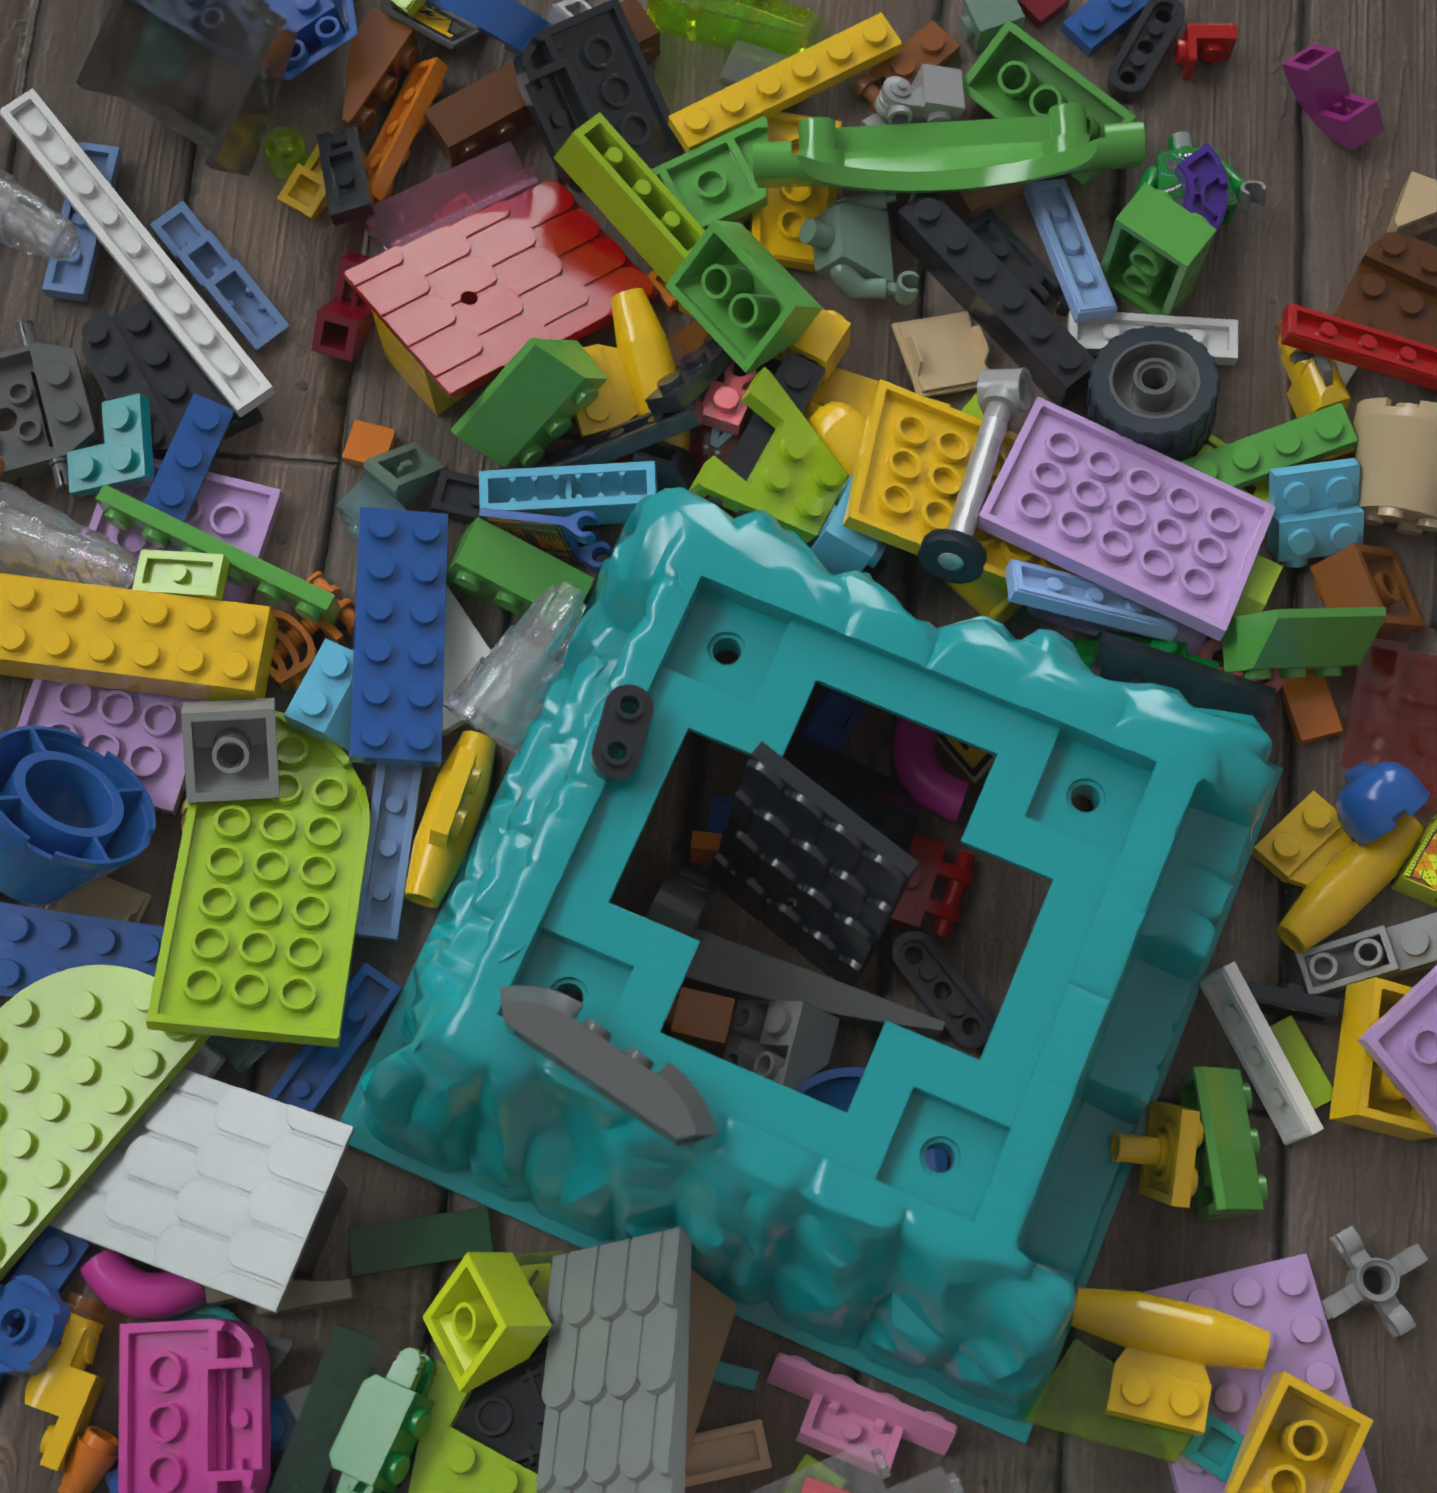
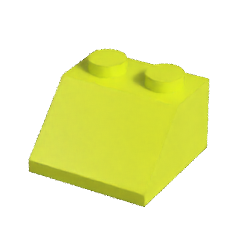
(485, 1318)

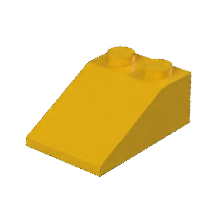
(1297, 1441)

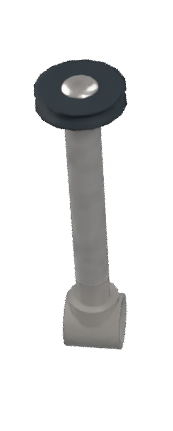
(953, 551)

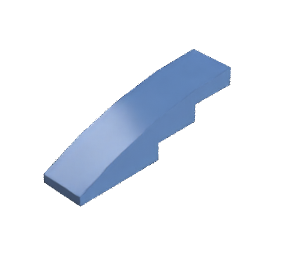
(219, 276)

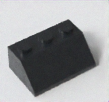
(864, 791)

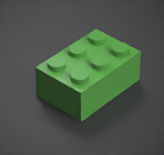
(1156, 252)

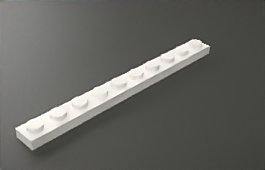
(137, 253)

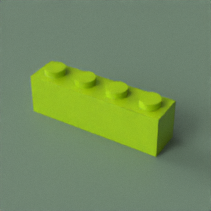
(630, 195)

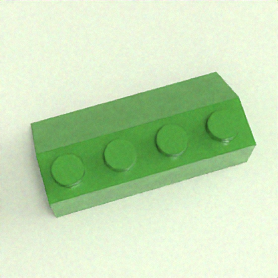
(1025, 79)

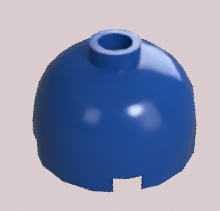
(1377, 798)

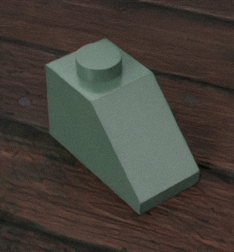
(984, 19)

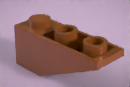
(375, 65)

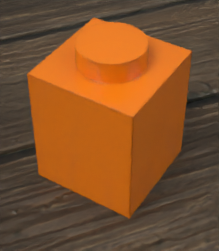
(701, 1018)

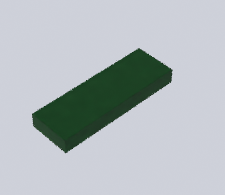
(419, 1241)

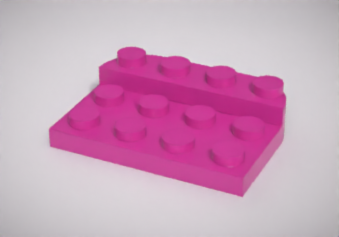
(193, 1408)

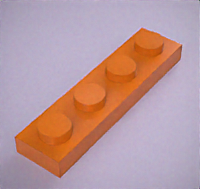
(402, 124)

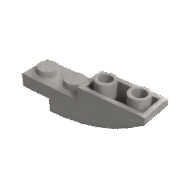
(1371, 954)

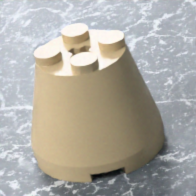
(1397, 464)

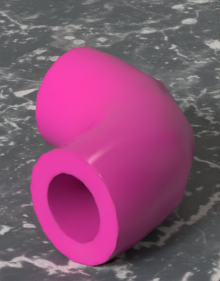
(922, 773)
(138, 1292)

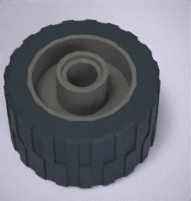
(1155, 390)

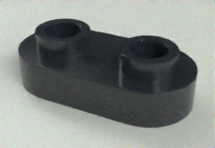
(621, 731)

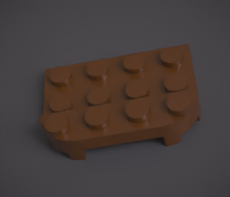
(1395, 289)

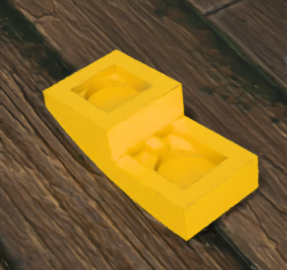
(306, 187)

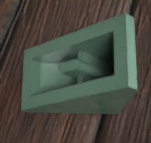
(404, 472)

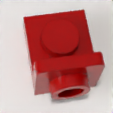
(1204, 43)

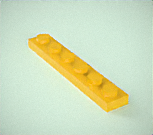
(786, 82)

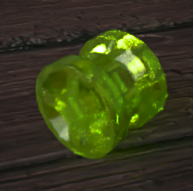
(281, 142)

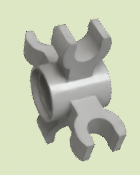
(1392, 1313)

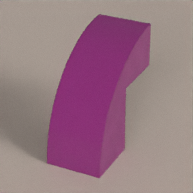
(1324, 94)

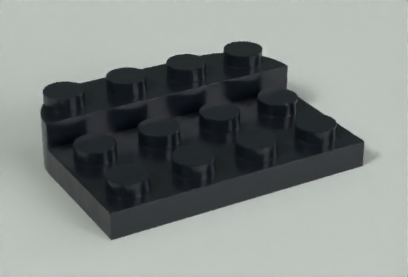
(592, 68)
(141, 355)

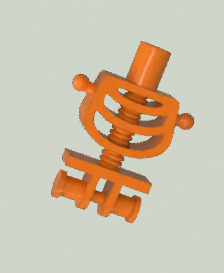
(301, 632)

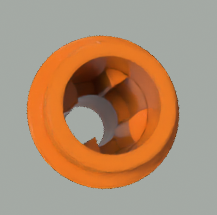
(89, 1460)

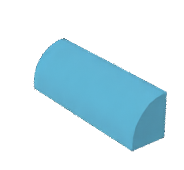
(561, 491)

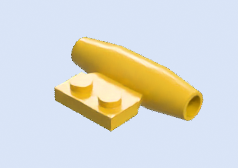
(631, 368)
(450, 819)
(1337, 873)
(1167, 1346)

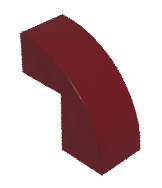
(344, 321)

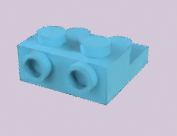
(1314, 510)

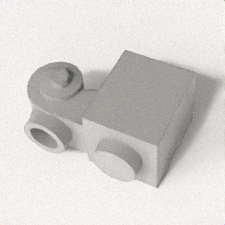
(932, 97)

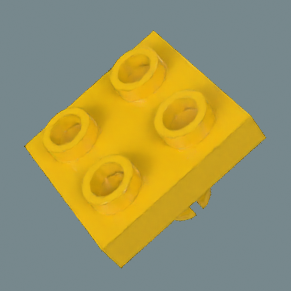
(1164, 1152)

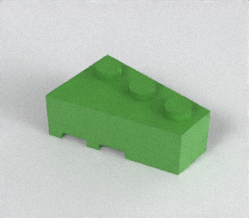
(506, 569)

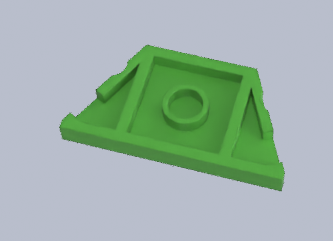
(718, 176)

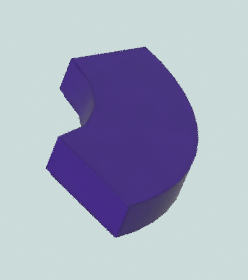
(1204, 185)

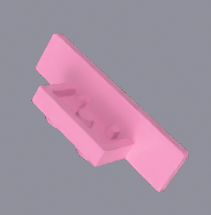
(851, 1414)

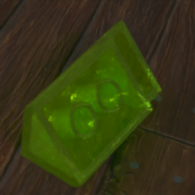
(721, 23)

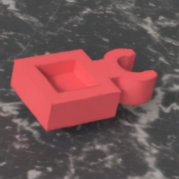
(723, 402)

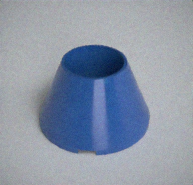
(65, 814)

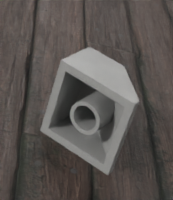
(230, 750)

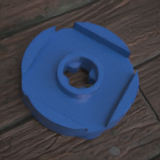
(43, 1329)

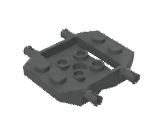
(65, 403)

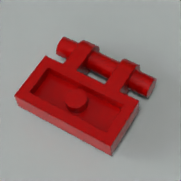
(916, 900)

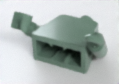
(855, 248)

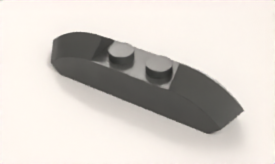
(660, 1101)

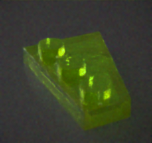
(1077, 1402)

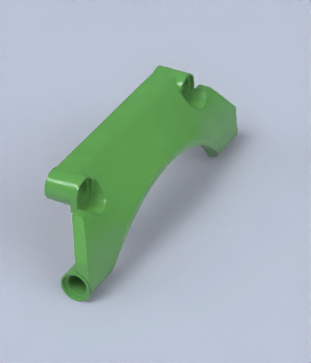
(947, 154)

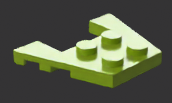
(795, 474)
(453, 1461)

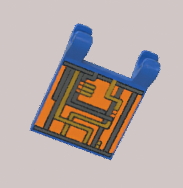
(553, 534)

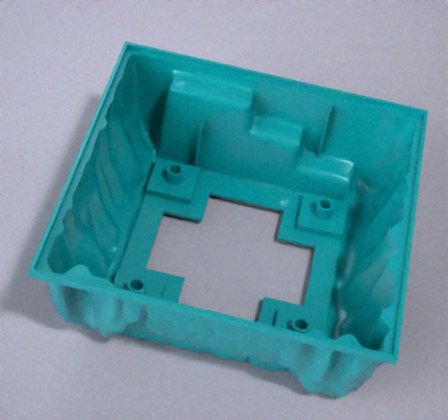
(795, 1207)

